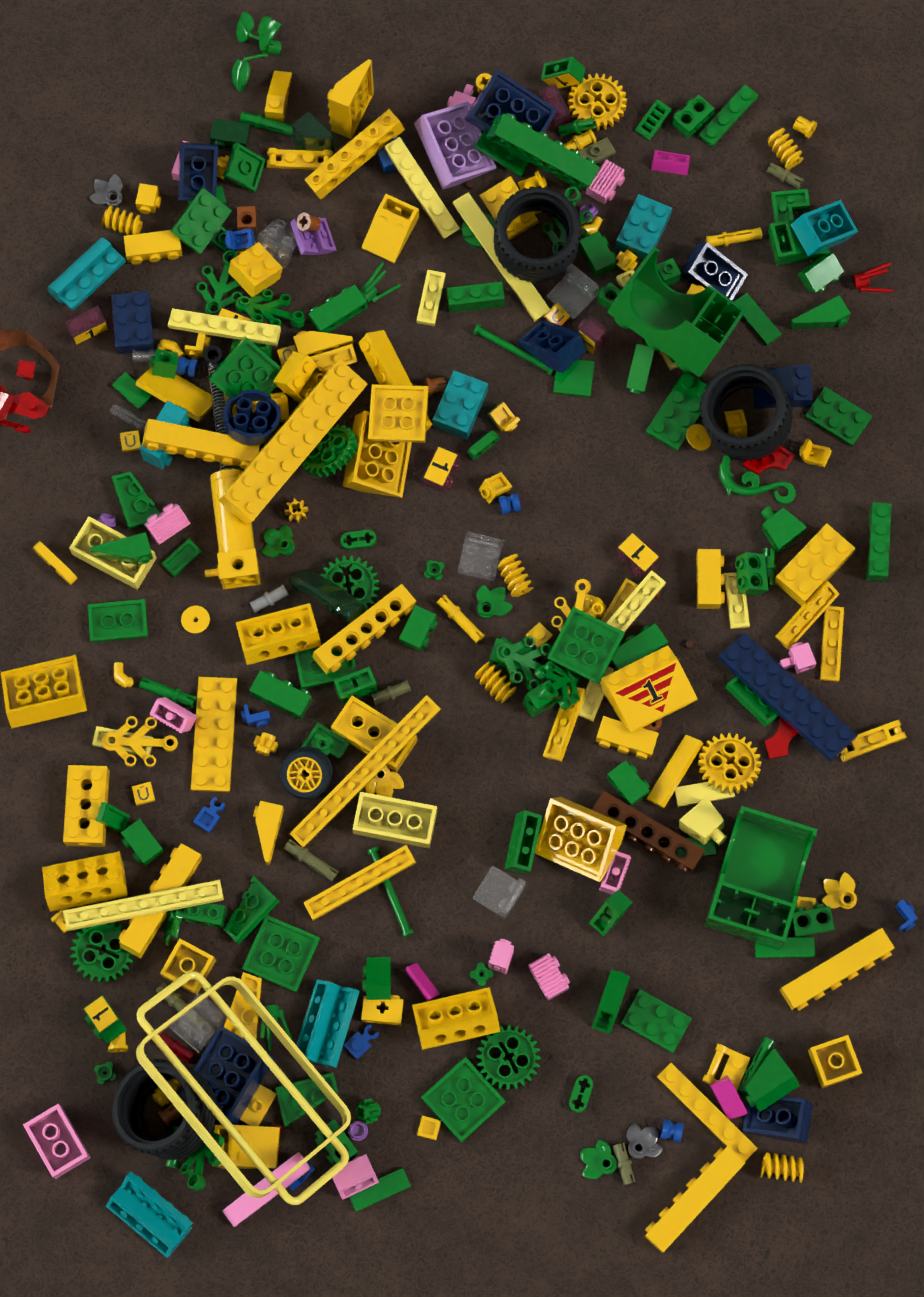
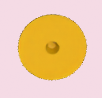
(698, 437)
(192, 613)

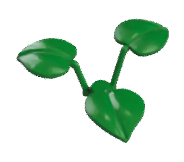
(267, 29)

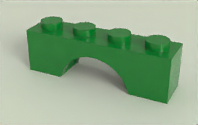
(879, 542)

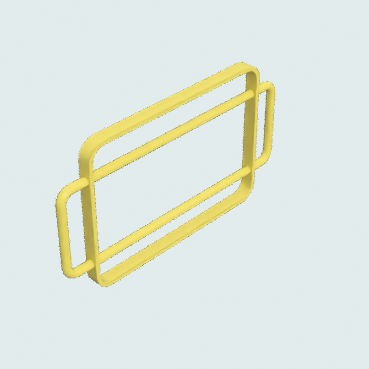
(195, 1123)

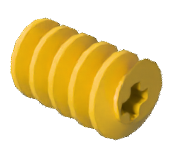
(784, 149)
(121, 222)
(513, 576)
(494, 682)
(782, 1167)

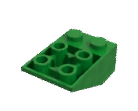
(786, 245)

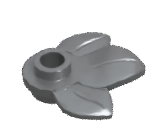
(105, 190)
(645, 1139)

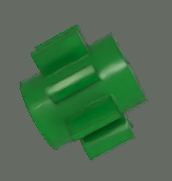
(368, 1111)

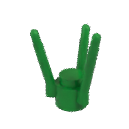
(369, 291)
(276, 1014)

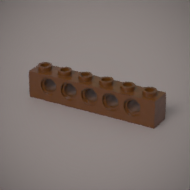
(659, 832)

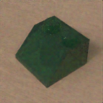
(311, 134)

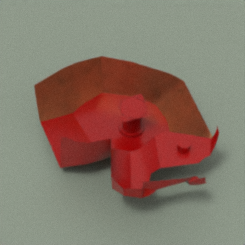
(26, 403)

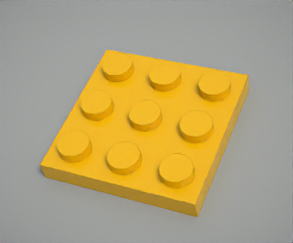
(398, 413)

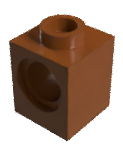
(247, 213)

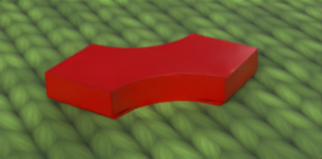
(778, 459)
(778, 744)

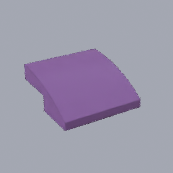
(314, 242)

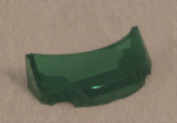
(328, 593)

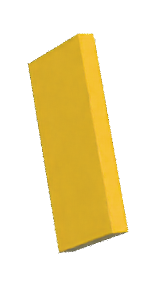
(178, 392)

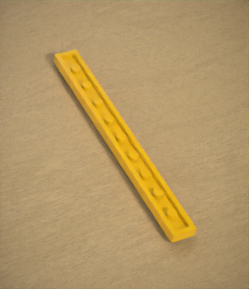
(365, 771)

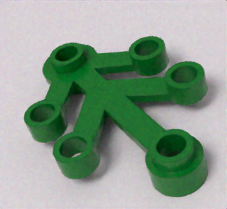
(557, 243)
(220, 288)
(248, 305)
(525, 661)
(548, 690)
(196, 1180)

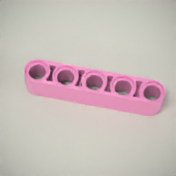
(247, 1205)

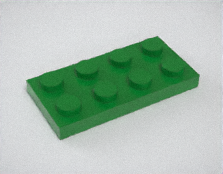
(678, 412)

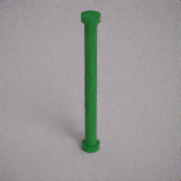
(512, 348)
(392, 897)

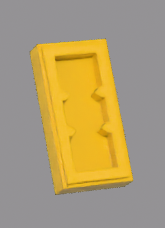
(258, 1106)

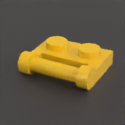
(733, 1069)

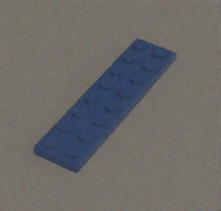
(787, 697)

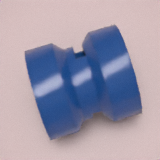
(187, 366)
(505, 503)
(672, 1130)

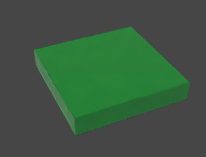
(244, 167)
(575, 380)

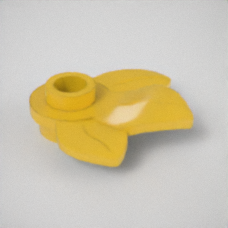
(385, 785)
(838, 890)

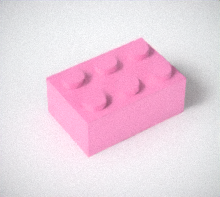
(56, 1141)

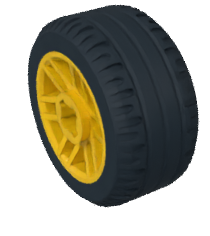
(299, 783)

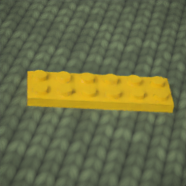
(214, 734)

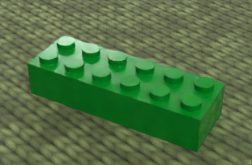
(542, 151)

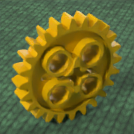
(608, 91)
(717, 774)

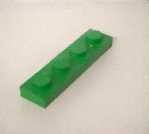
(728, 115)

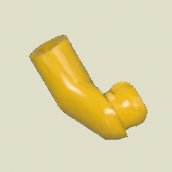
(170, 345)
(120, 678)

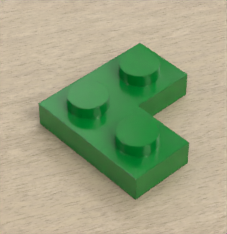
(785, 201)
(339, 744)

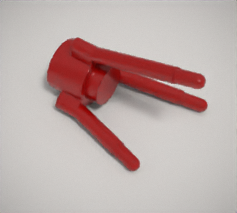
(863, 279)

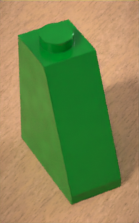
(640, 368)
(610, 1001)
(770, 1082)

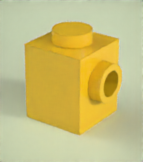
(147, 198)

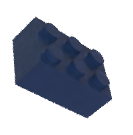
(133, 322)

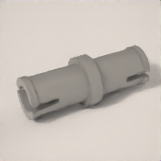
(269, 598)

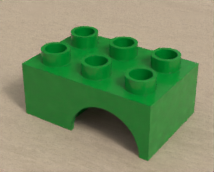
(679, 324)
(760, 877)

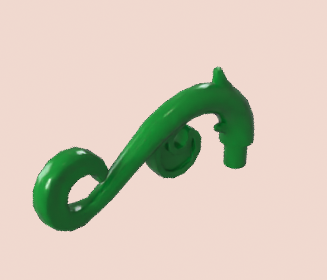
(754, 489)

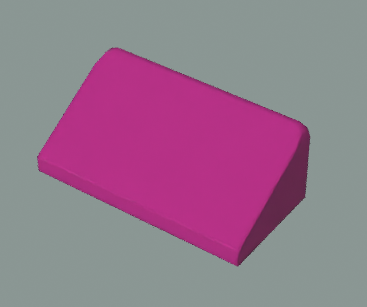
(670, 162)
(422, 982)
(728, 1098)

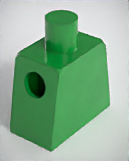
(781, 528)
(538, 703)

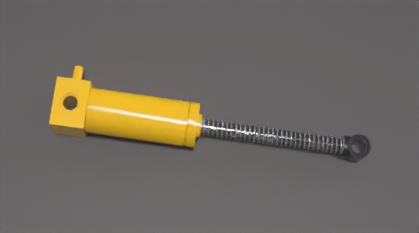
(237, 552)

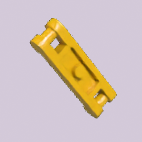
(297, 158)
(874, 740)

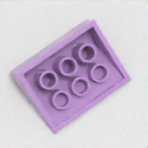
(451, 145)

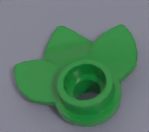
(276, 539)
(494, 600)
(172, 924)
(595, 1159)

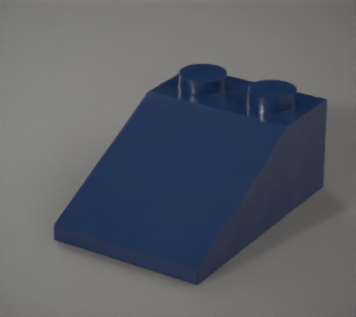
(197, 169)
(710, 267)
(553, 345)
(797, 385)
(783, 1120)

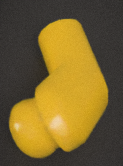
(593, 227)

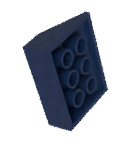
(505, 96)
(232, 1072)

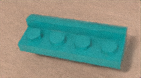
(86, 274)
(327, 1023)
(149, 1214)

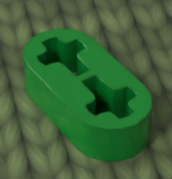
(483, 445)
(356, 535)
(576, 1092)

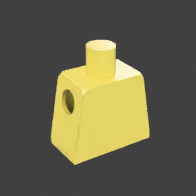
(703, 823)

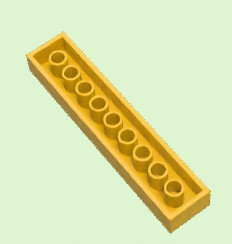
(293, 442)

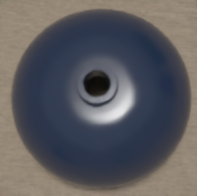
(248, 426)

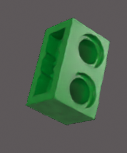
(696, 119)
(751, 574)
(355, 684)
(610, 912)
(206, 914)
(812, 925)
(334, 1126)

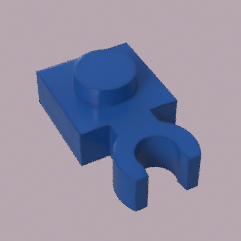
(207, 817)
(359, 1044)

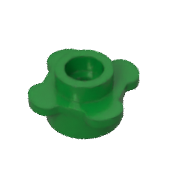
(439, 566)
(327, 742)
(486, 974)
(99, 1069)

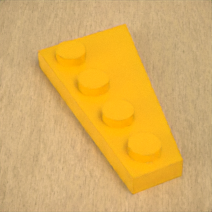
(243, 1009)

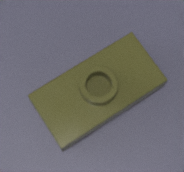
(598, 150)

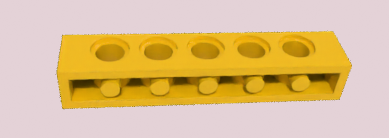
(354, 154)
(398, 597)

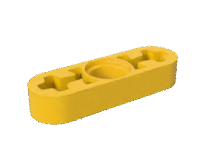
(52, 560)

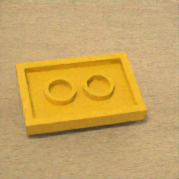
(496, 196)

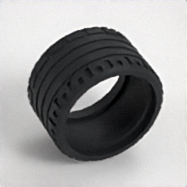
(545, 201)
(739, 378)
(129, 1105)

